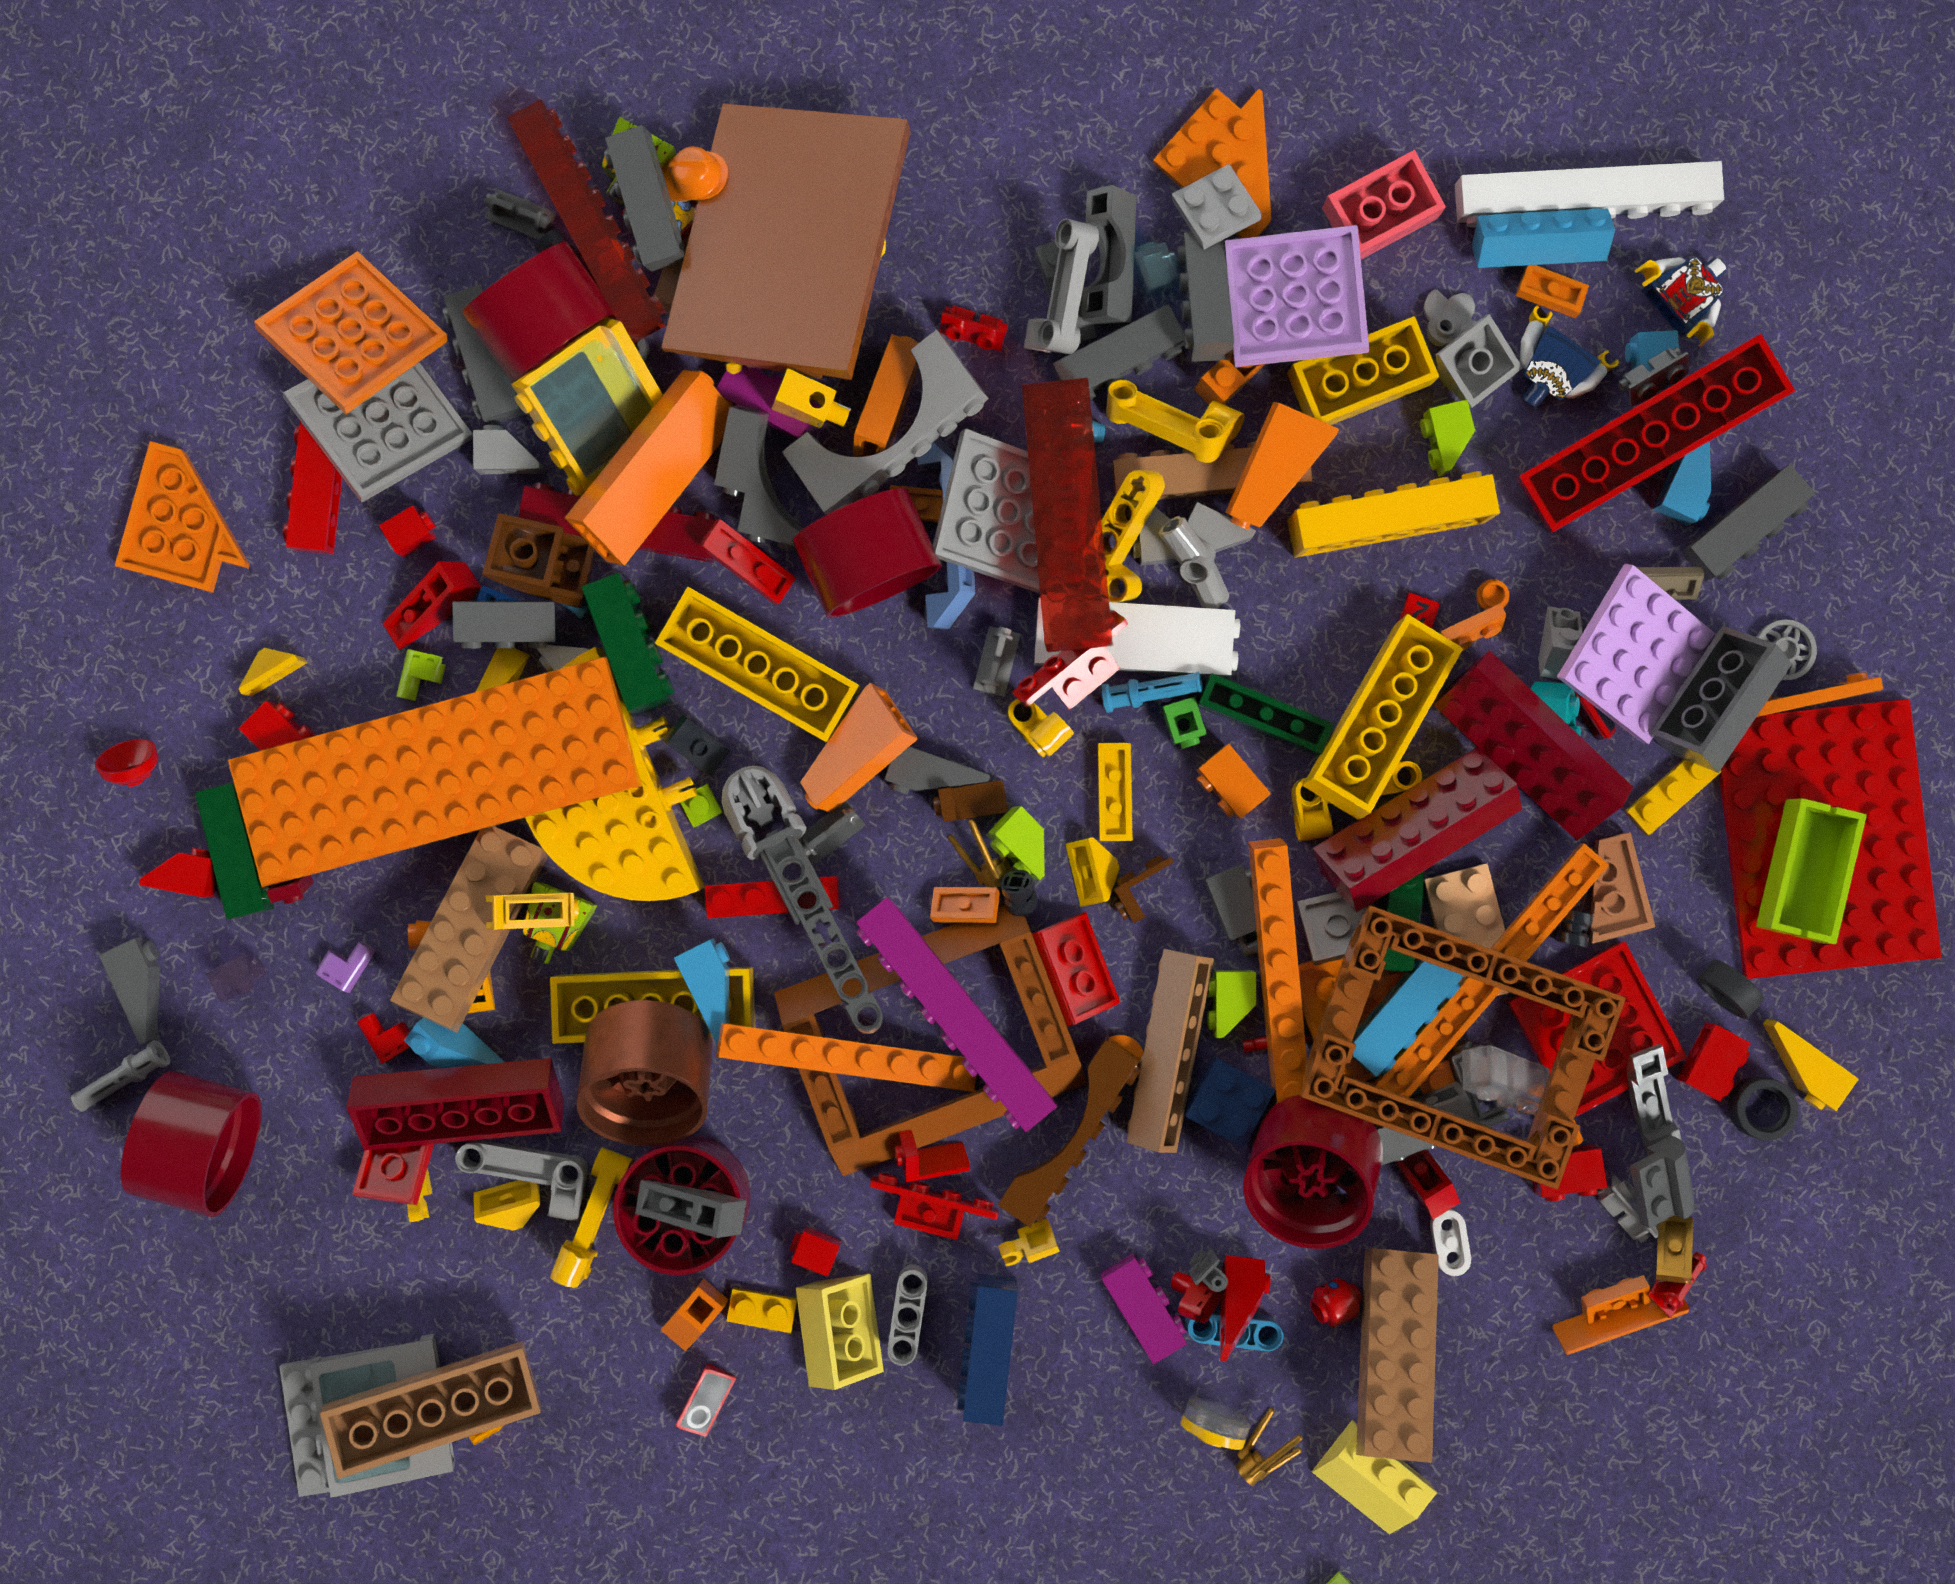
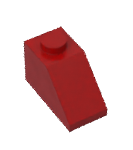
(184, 874)
(1429, 1183)

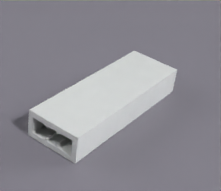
(1167, 640)

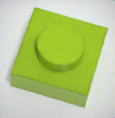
(702, 807)

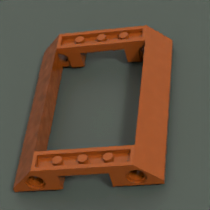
(837, 1118)
(1552, 1132)

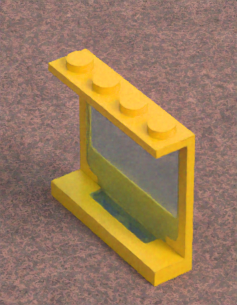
(588, 400)

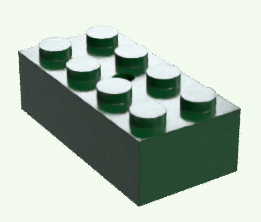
(627, 645)

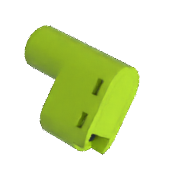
(418, 667)

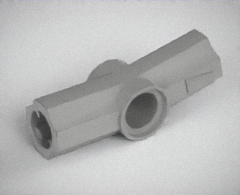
(1196, 562)

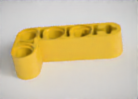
(1126, 532)

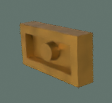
(1675, 1250)

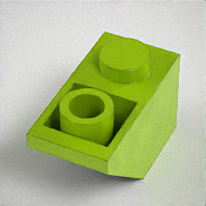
(1449, 432)
(1020, 840)
(1232, 999)

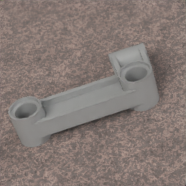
(1059, 330)
(534, 1167)

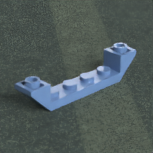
(944, 608)

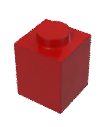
(409, 530)
(815, 1250)

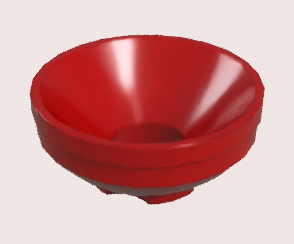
(128, 762)

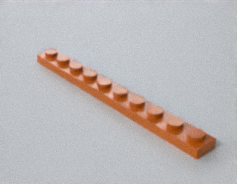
(1473, 997)

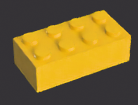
(1355, 383)

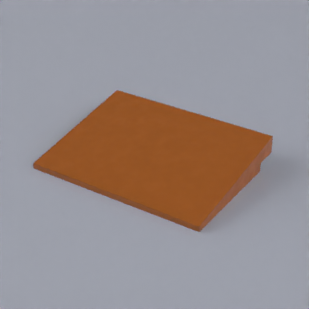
(791, 242)

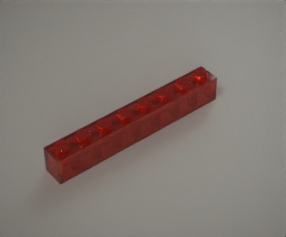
(586, 221)

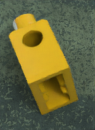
(794, 400)

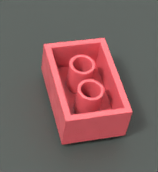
(1386, 203)

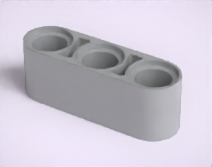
(904, 1329)

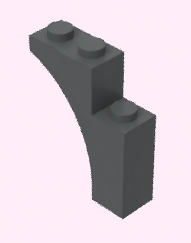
(745, 470)

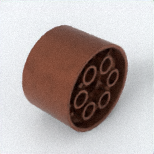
(645, 1073)

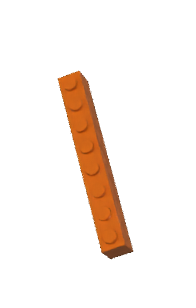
(1278, 966)

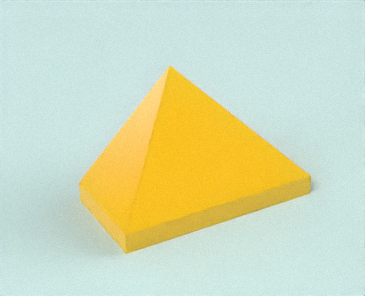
(269, 668)
(504, 668)
(1092, 870)
(507, 1205)

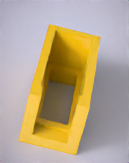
(500, 910)

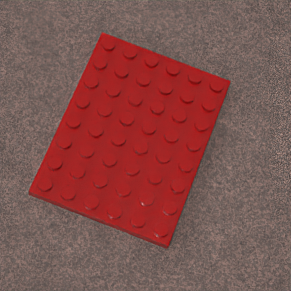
(1853, 761)

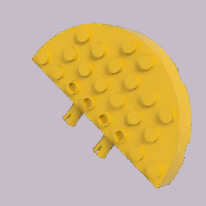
(627, 839)

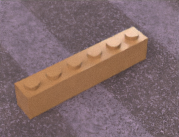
(1189, 477)
(1169, 1051)

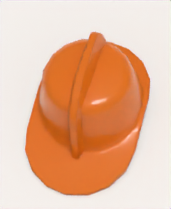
(695, 174)

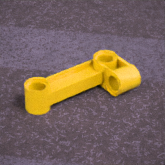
(1202, 436)
(1041, 731)
(1313, 817)
(576, 1255)

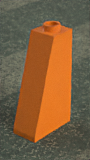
(886, 398)
(1277, 462)
(858, 749)

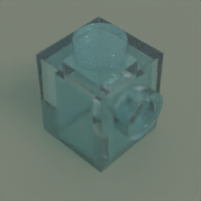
(1156, 267)

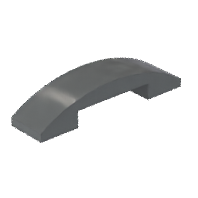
(1649, 1095)

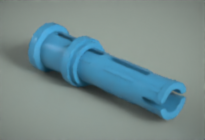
(1136, 693)

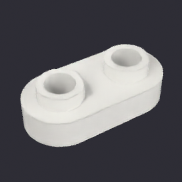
(1451, 1241)

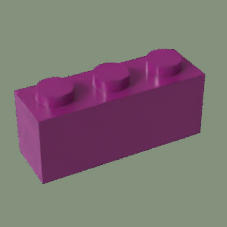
(758, 391)
(1144, 1307)

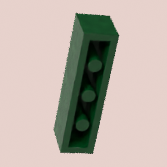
(1264, 715)
(231, 853)

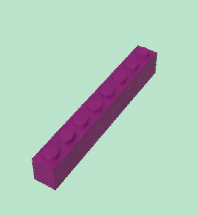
(956, 1014)

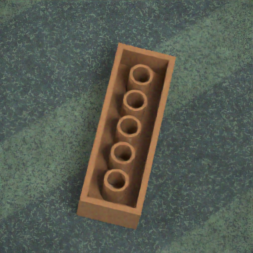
(457, 946)
(1397, 1355)
(430, 1409)

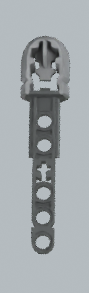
(781, 849)

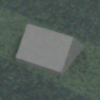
(1477, 362)

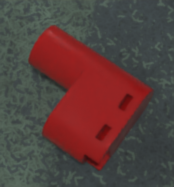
(384, 1043)
(1198, 1299)

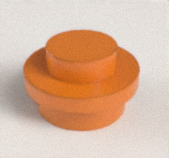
(1492, 593)

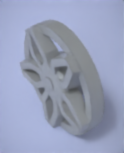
(1791, 647)

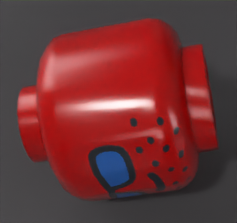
(1335, 1302)

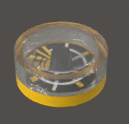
(1215, 1423)

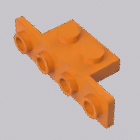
(1611, 1314)

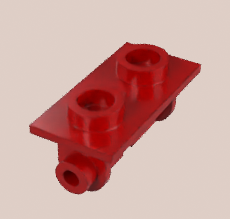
(959, 325)
(1669, 1295)

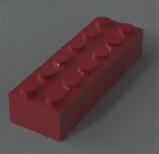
(1534, 746)
(1417, 829)
(456, 1104)

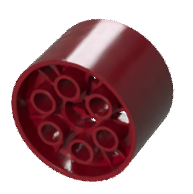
(537, 310)
(866, 552)
(191, 1143)
(694, 1154)
(1317, 1212)

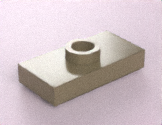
(1678, 582)

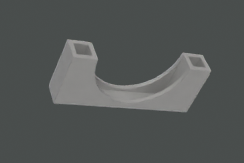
(947, 398)

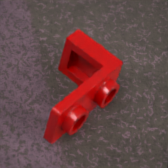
(930, 1161)

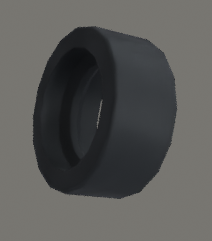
(1730, 989)
(1788, 1114)

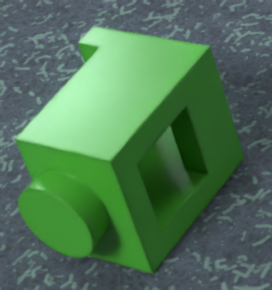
(1187, 710)

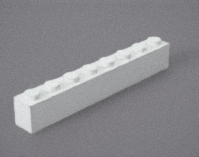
(1620, 189)

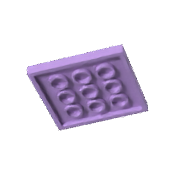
(1297, 296)
(1635, 653)

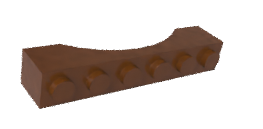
(1031, 1189)

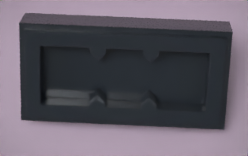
(696, 745)

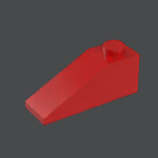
(431, 602)
(1240, 1298)

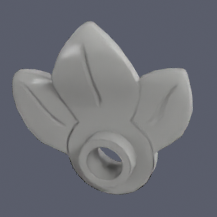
(1451, 313)

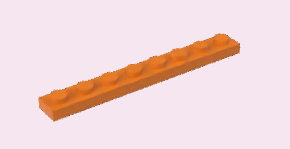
(843, 1057)

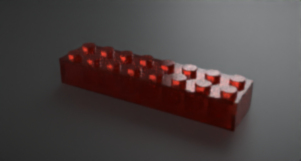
(1067, 515)

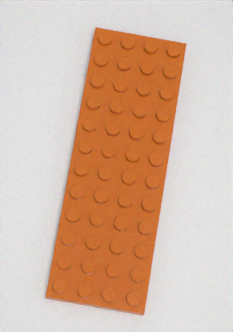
(435, 772)

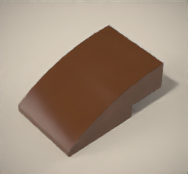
(539, 560)

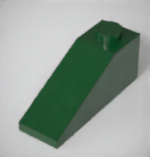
(1407, 903)

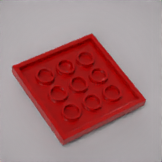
(1638, 1026)

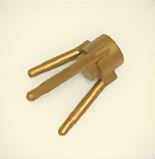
(992, 869)
(1255, 1466)

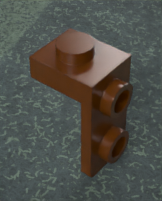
(971, 801)
(1127, 905)

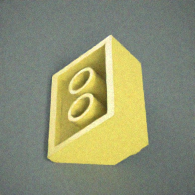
(839, 1331)
(1378, 1487)

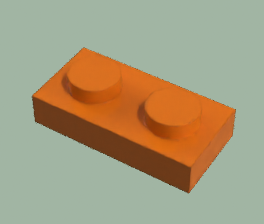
(1552, 290)
(1483, 624)
(965, 904)

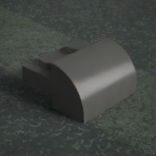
(1663, 1183)

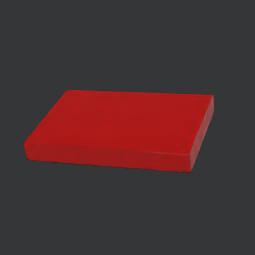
(1076, 968)

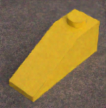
(1811, 1070)

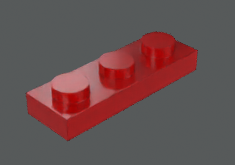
(747, 562)

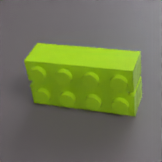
(1811, 870)

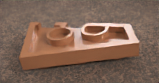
(1619, 893)

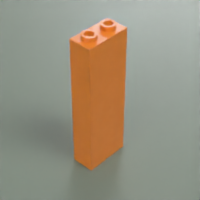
(652, 467)

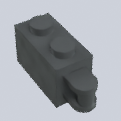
(1234, 905)

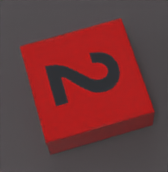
(1420, 608)

